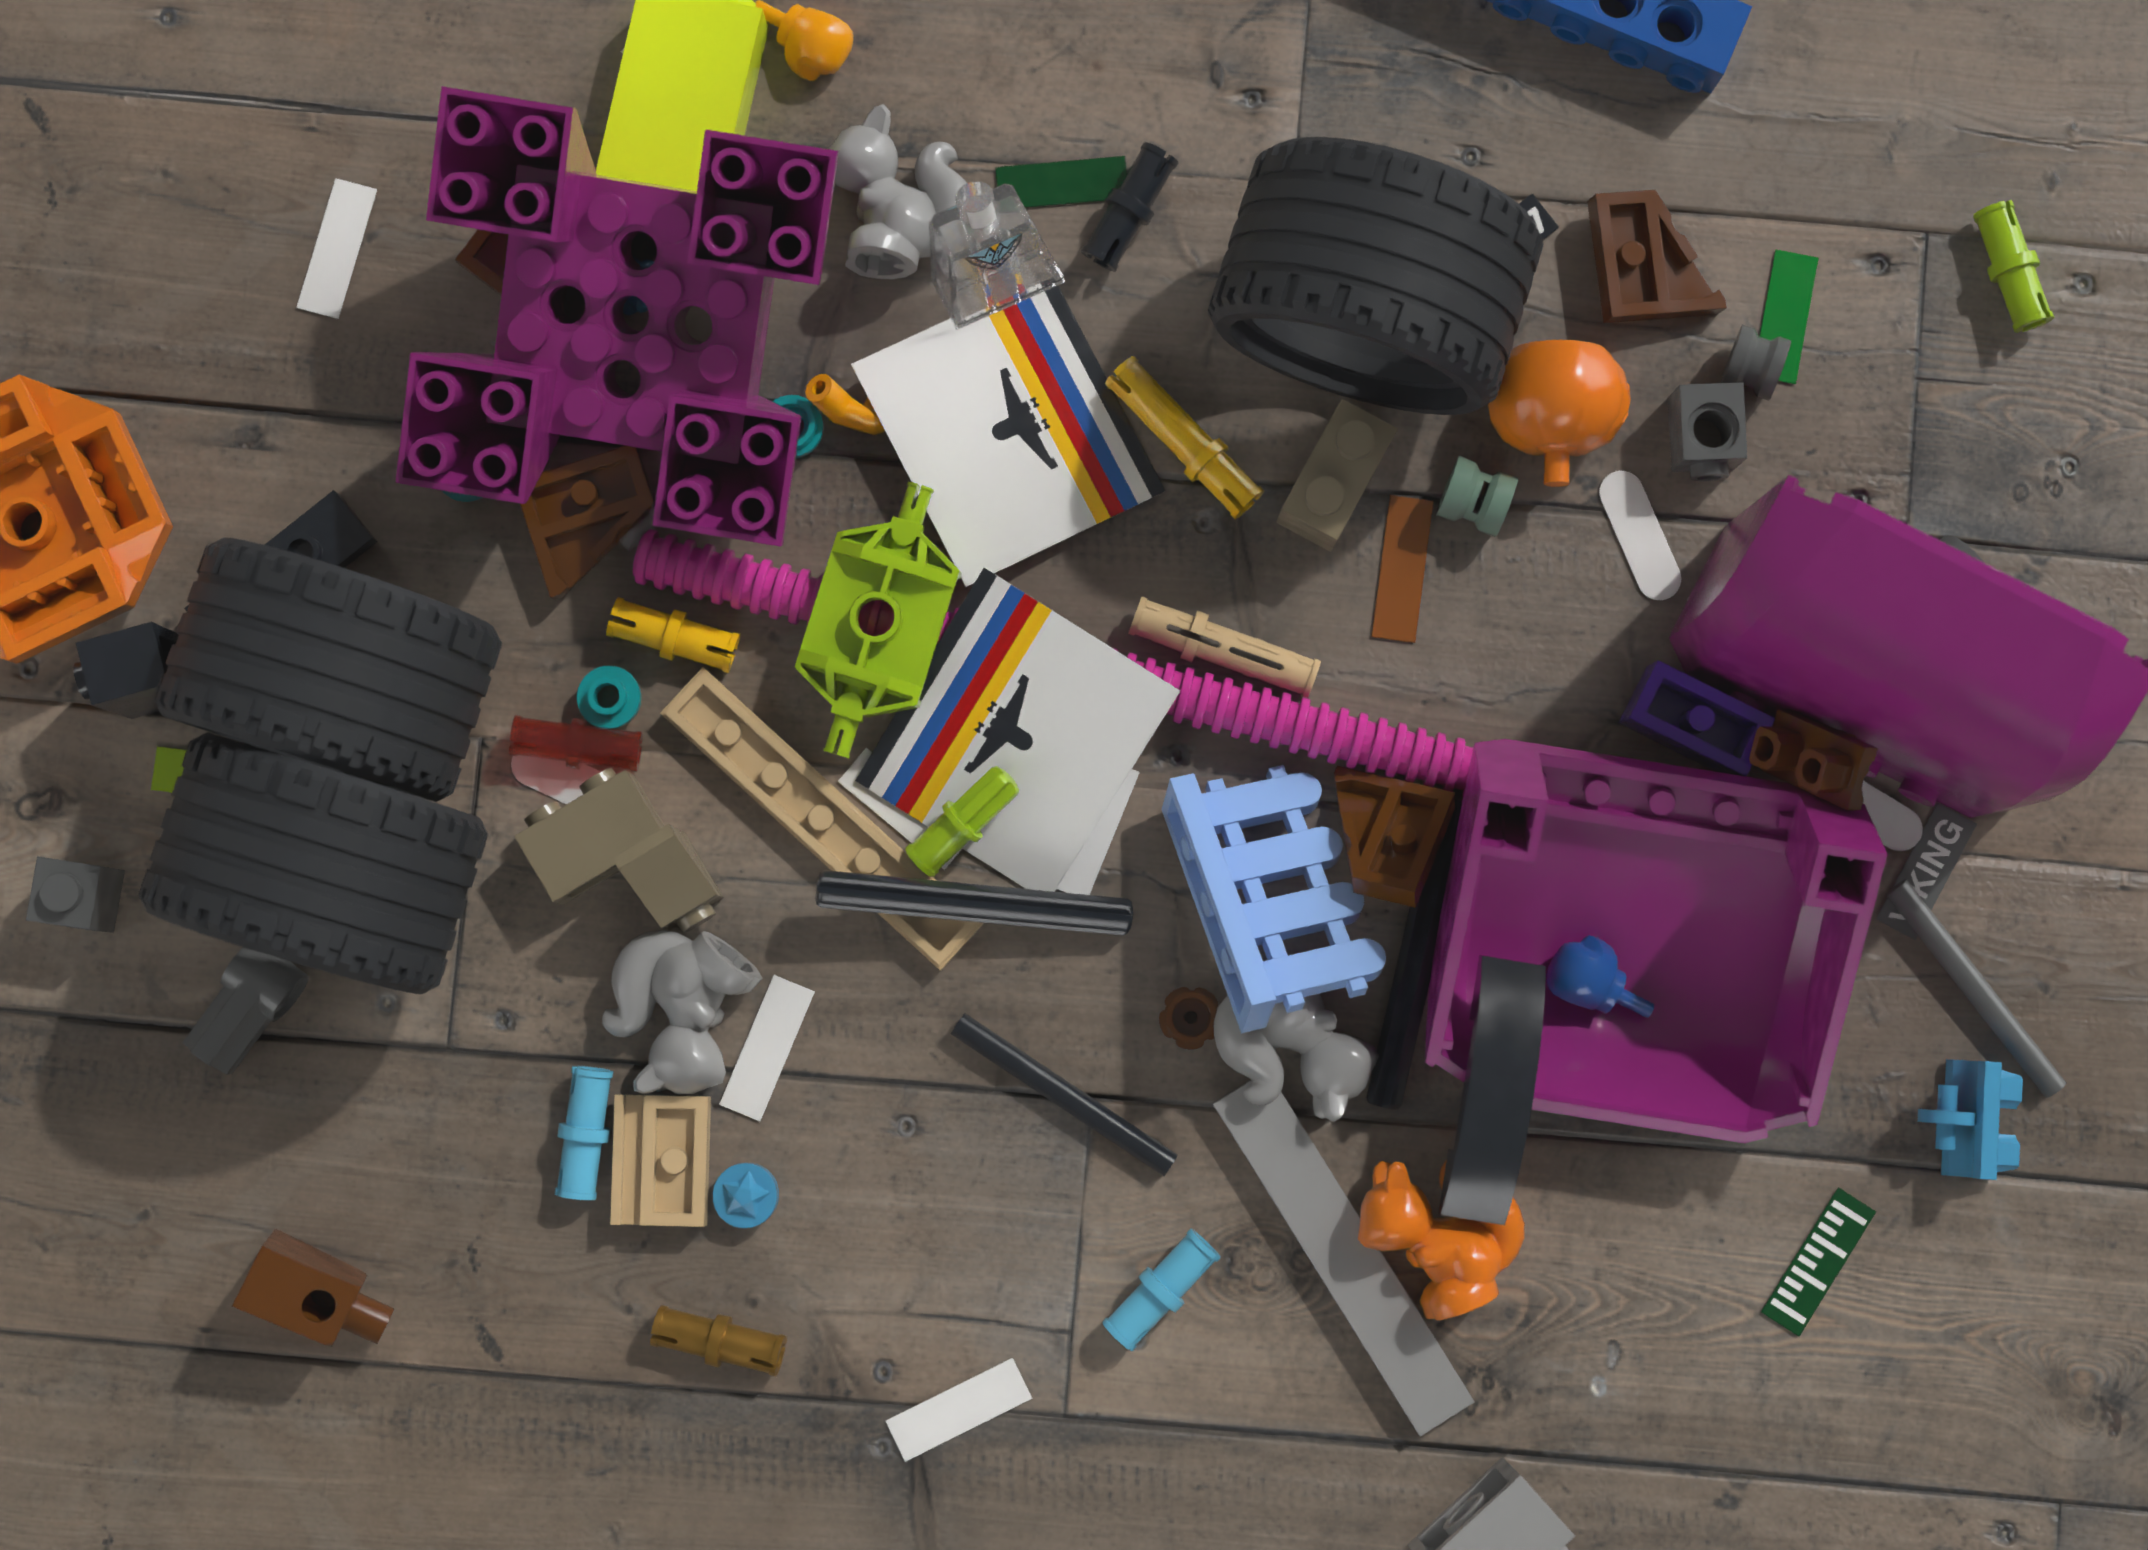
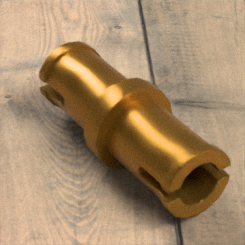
(718, 1340)

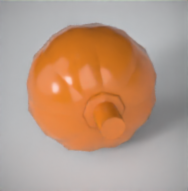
(1560, 402)

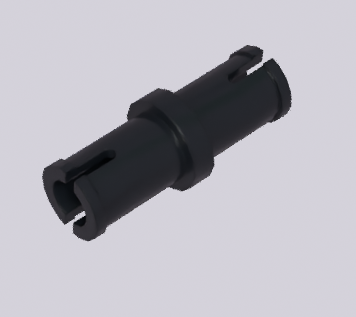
(1129, 206)

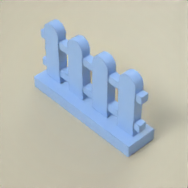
(1239, 928)

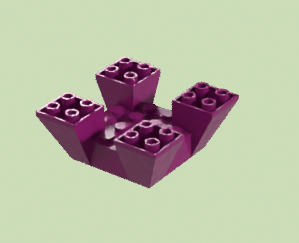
(495, 418)

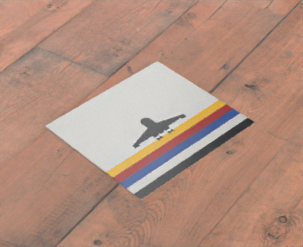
(1008, 431)
(1038, 701)

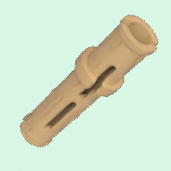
(1297, 671)

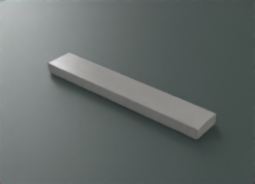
(1353, 1274)

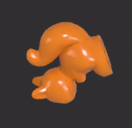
(1453, 1251)

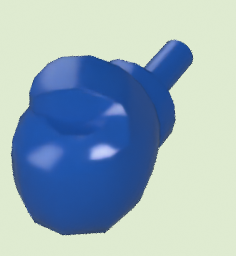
(1589, 977)

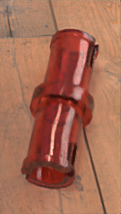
(576, 743)

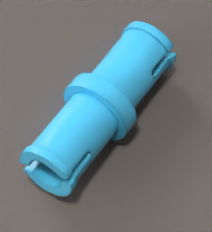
(583, 1133)
(1161, 1290)

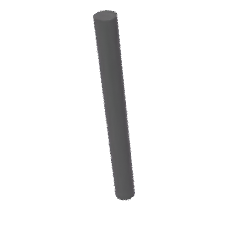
(1976, 988)

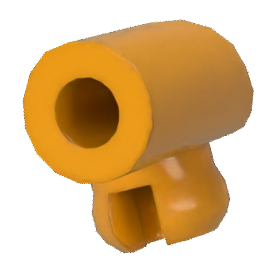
(841, 407)

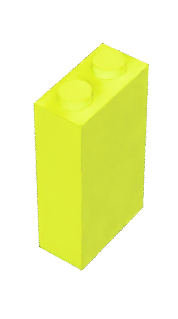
(680, 74)

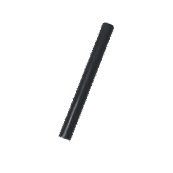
(1064, 1094)

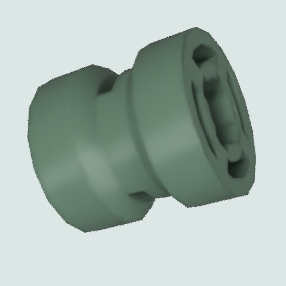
(1463, 492)

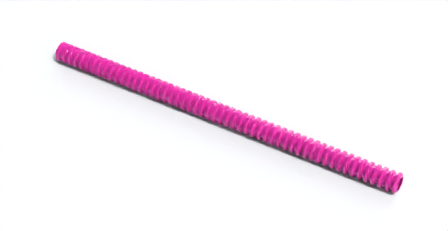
(1199, 698)

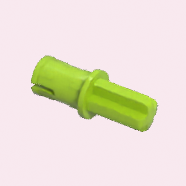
(962, 821)

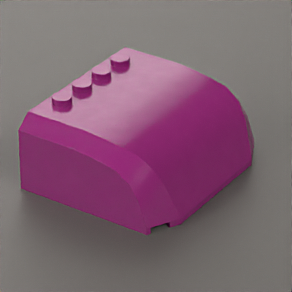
(1911, 646)
(1724, 910)

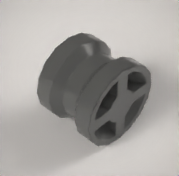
(1756, 361)

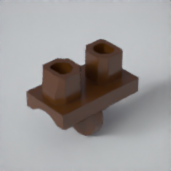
(1814, 758)

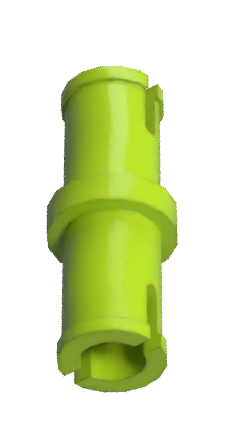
(2013, 266)

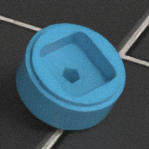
(745, 1195)

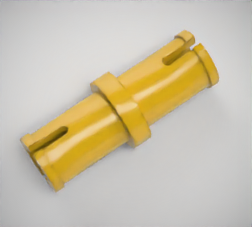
(672, 634)

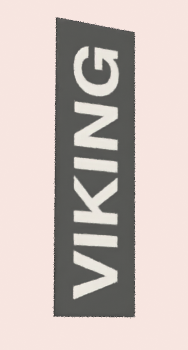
(1930, 862)

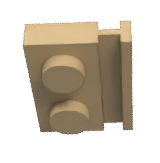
(660, 1160)

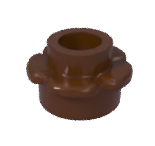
(1177, 1005)

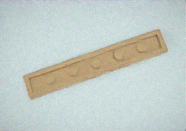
(805, 803)

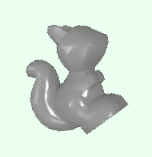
(892, 213)
(690, 986)
(1330, 1063)

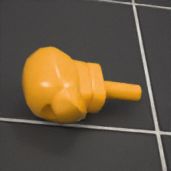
(812, 39)

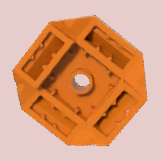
(96, 511)

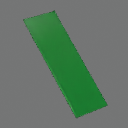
(1789, 305)

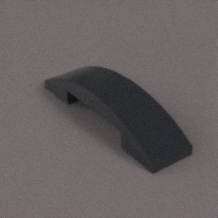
(1496, 1091)

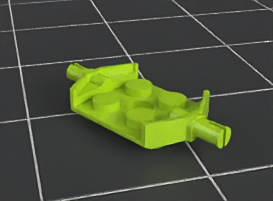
(887, 671)

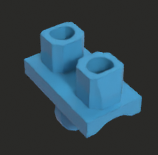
(1970, 1119)

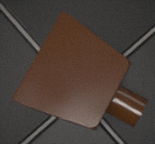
(282, 1288)

